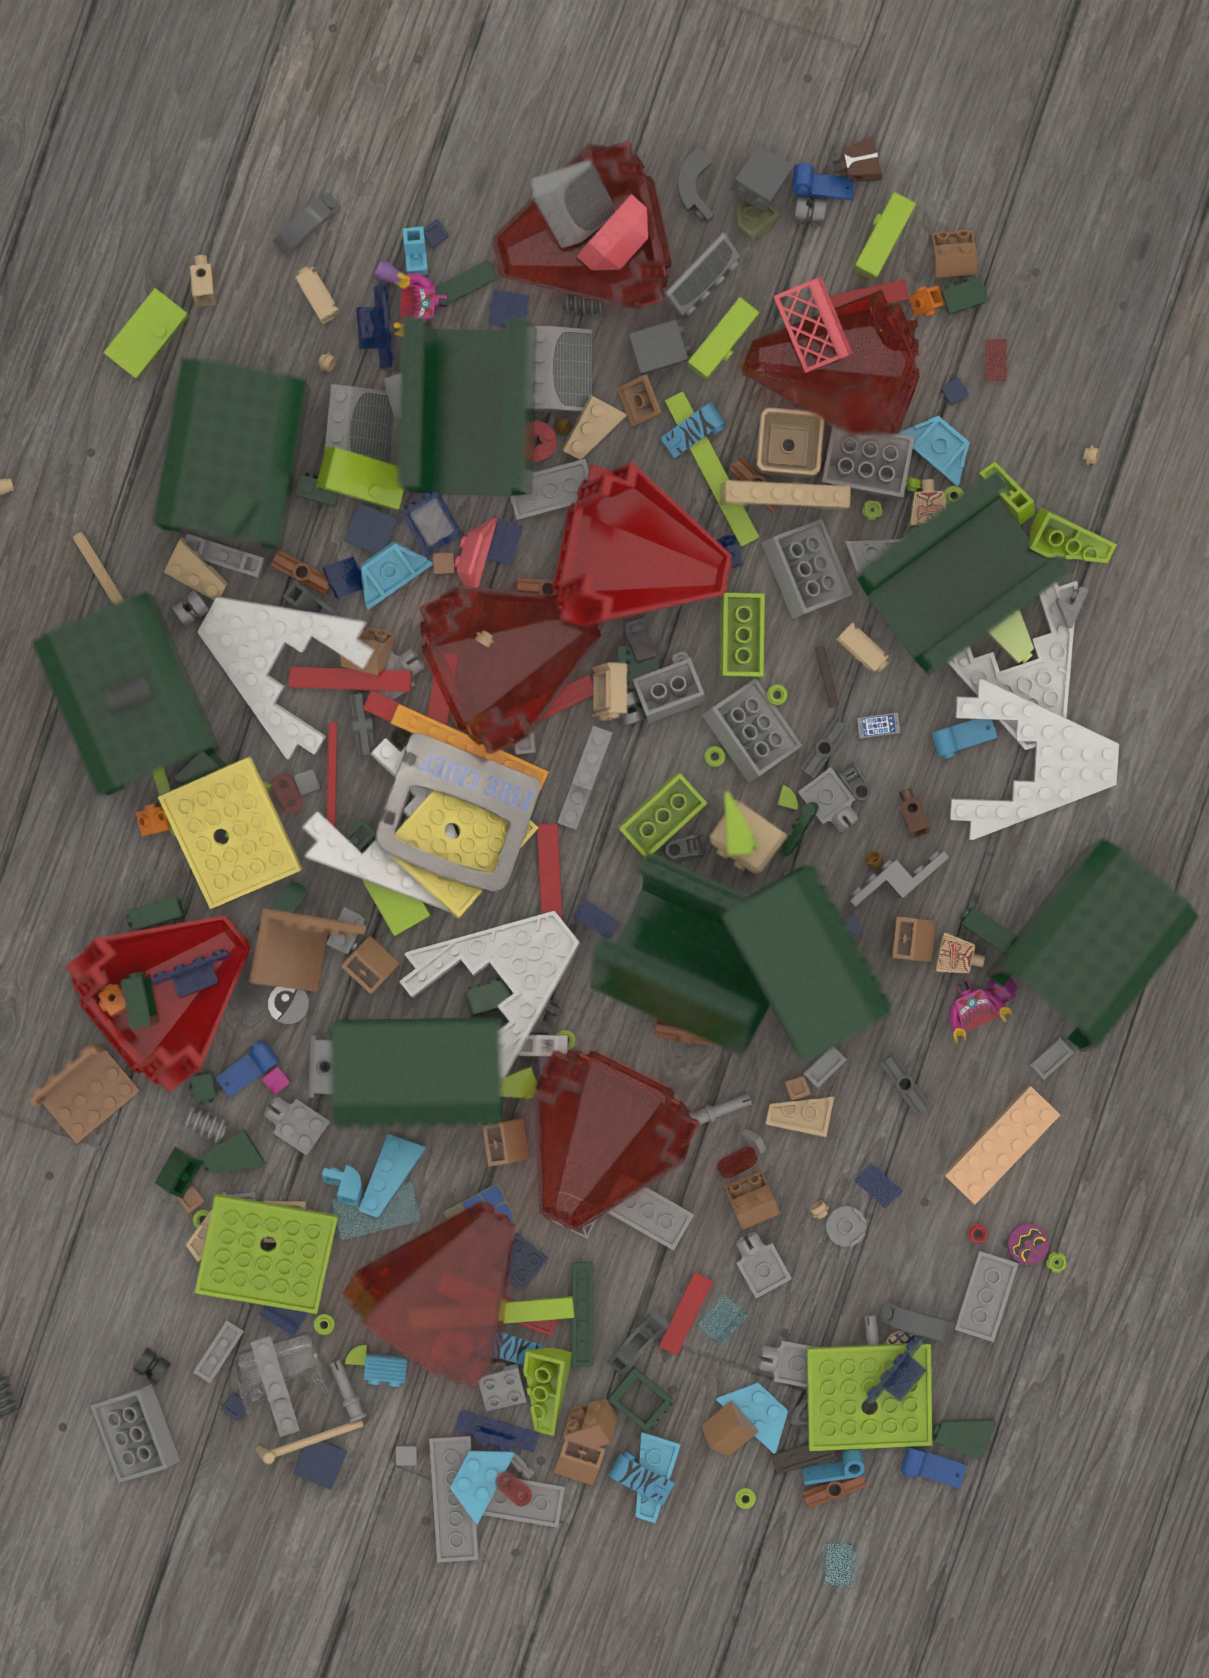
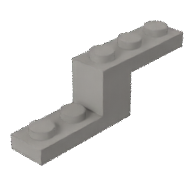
(584, 777)
(898, 877)
(275, 1386)

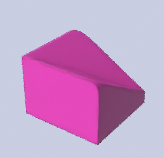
(276, 1080)

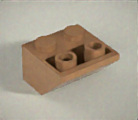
(954, 253)
(381, 642)
(913, 939)
(370, 964)
(506, 1142)
(752, 1199)
(591, 1424)
(579, 1462)

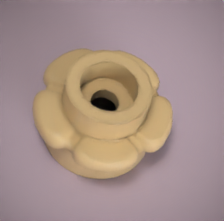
(327, 362)
(1091, 455)
(484, 638)
(819, 1209)

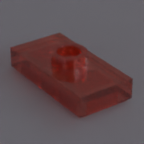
(996, 360)

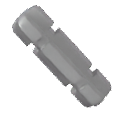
(521, 1466)

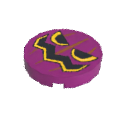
(1028, 1244)

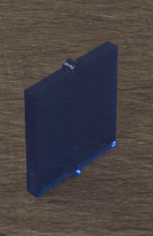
(507, 306)
(344, 577)

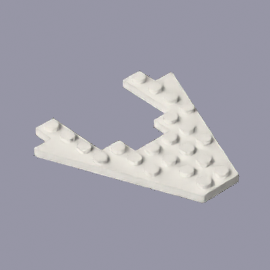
(247, 643)
(1040, 680)
(1067, 766)
(374, 864)
(524, 953)

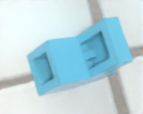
(415, 250)
(349, 1184)

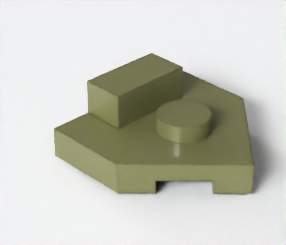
(755, 222)

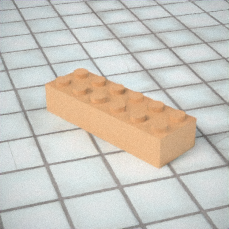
(1001, 1144)

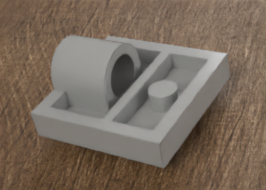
(502, 1387)

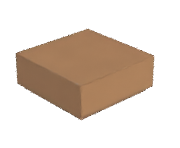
(443, 563)
(797, 1087)
(191, 1199)

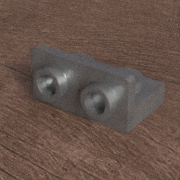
(346, 943)

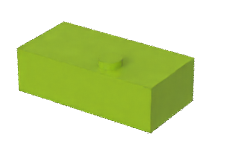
(884, 236)
(146, 334)
(723, 339)
(360, 478)
(741, 635)
(662, 814)
(397, 909)

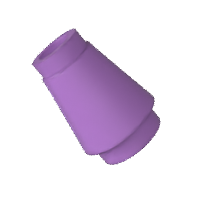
(387, 272)

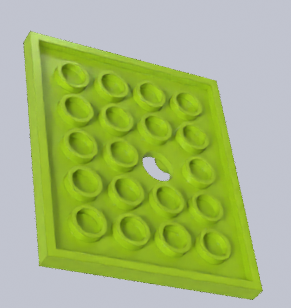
(285, 1276)
(839, 1385)

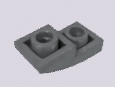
(393, 387)

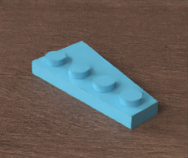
(392, 1168)
(658, 1456)

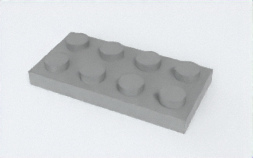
(551, 490)
(654, 1216)
(986, 1296)
(541, 1510)

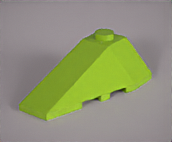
(1056, 535)
(547, 1380)

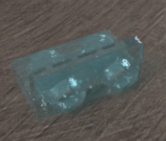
(723, 1320)
(838, 1564)

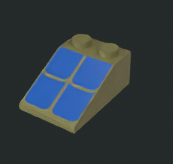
(493, 1194)

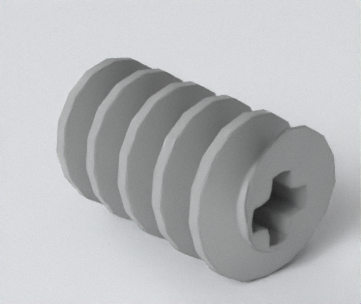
(206, 1124)

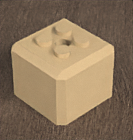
(798, 426)
(767, 839)

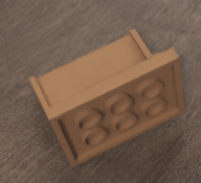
(293, 948)
(86, 1091)

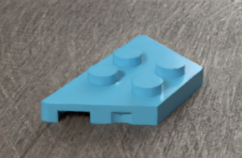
(940, 447)
(389, 571)
(762, 1410)
(476, 1479)

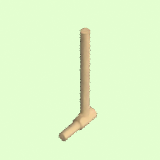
(269, 1455)

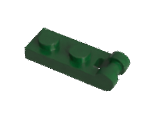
(800, 826)

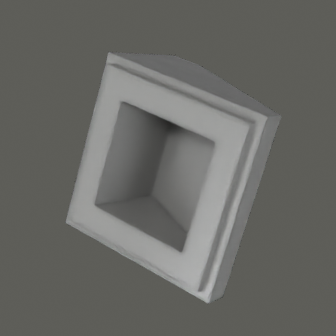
(307, 782)
(406, 1455)

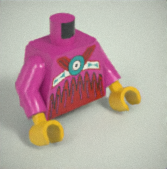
(417, 298)
(974, 1009)

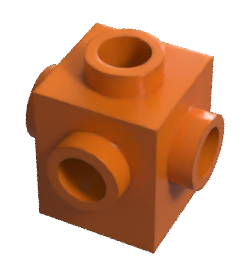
(926, 301)
(152, 820)
(116, 1007)

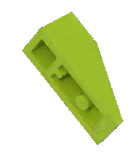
(1013, 497)
(738, 834)
(519, 1084)

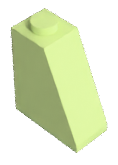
(1013, 638)

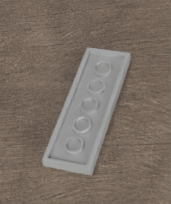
(453, 1525)

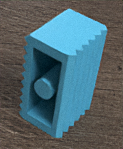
(386, 1369)

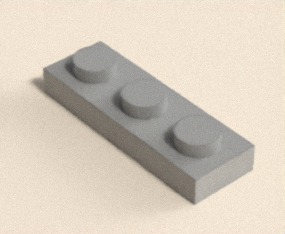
(218, 1351)

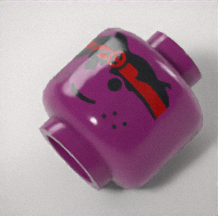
(1003, 993)

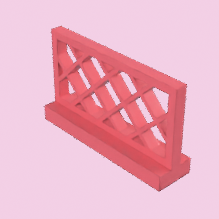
(829, 317)

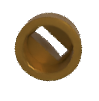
(563, 426)
(874, 860)

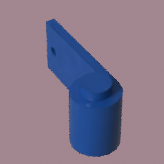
(818, 185)
(247, 1068)
(932, 1466)

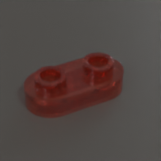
(287, 793)
(737, 1162)
(512, 1487)

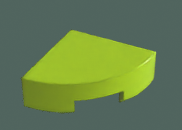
(788, 798)
(357, 1355)

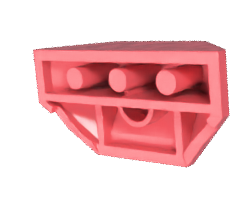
(618, 237)
(475, 553)

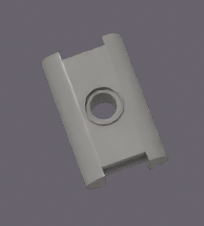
(318, 1075)

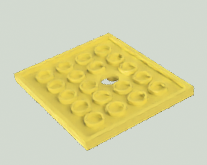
(257, 841)
(475, 847)

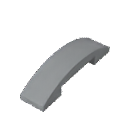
(226, 556)

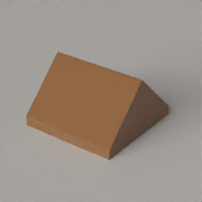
(639, 401)
(728, 1429)

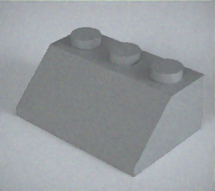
(669, 690)

